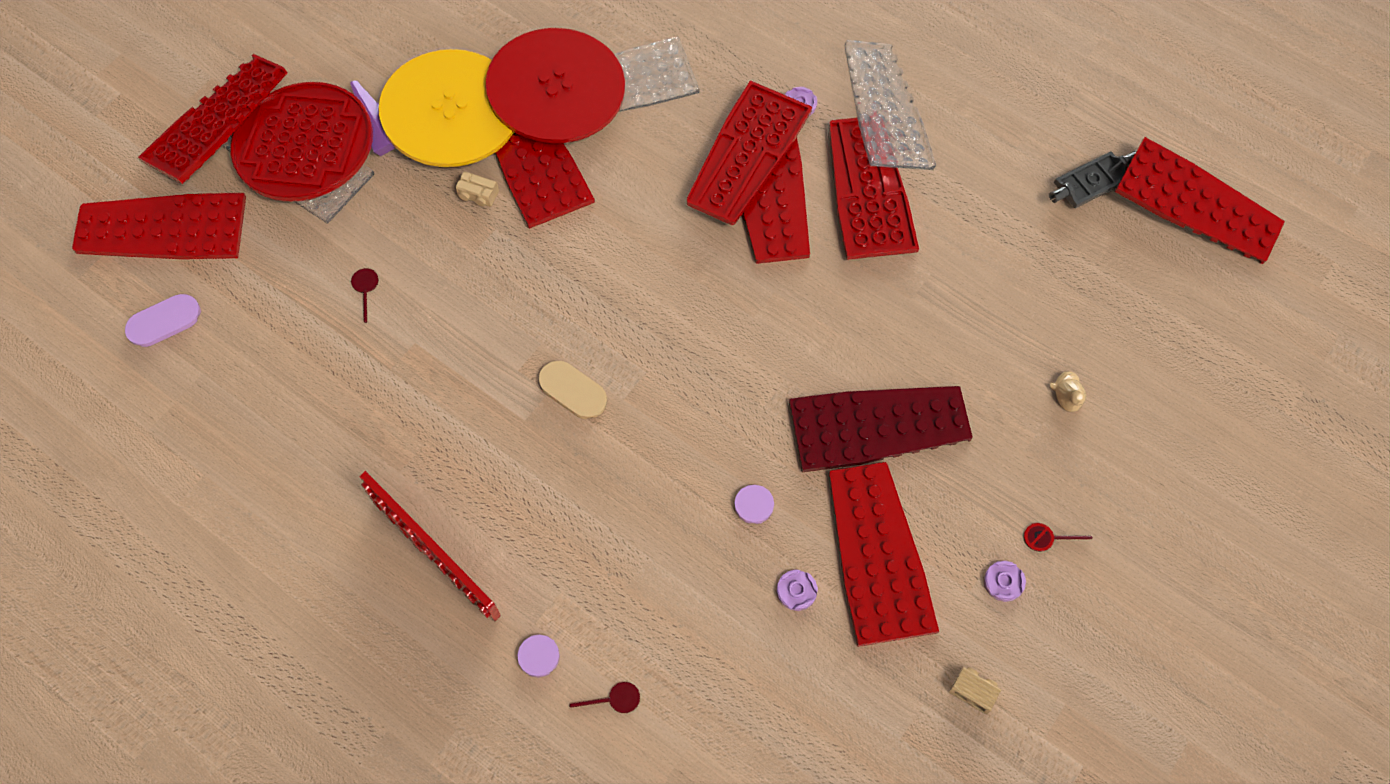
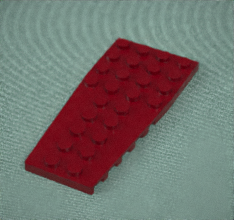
(876, 424)

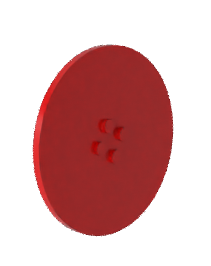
(555, 85)
(302, 141)

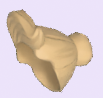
(1069, 391)

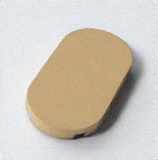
(573, 389)

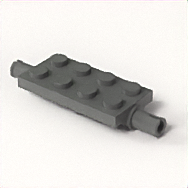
(1091, 179)

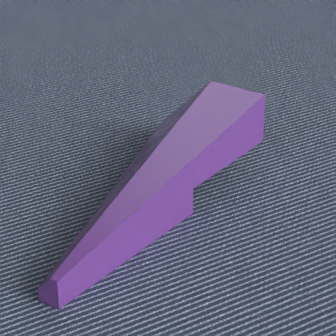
(380, 144)

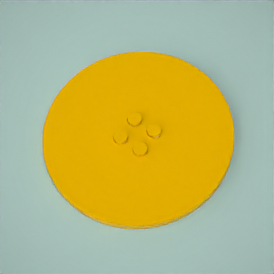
(441, 111)

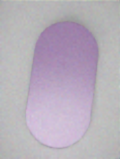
(162, 320)

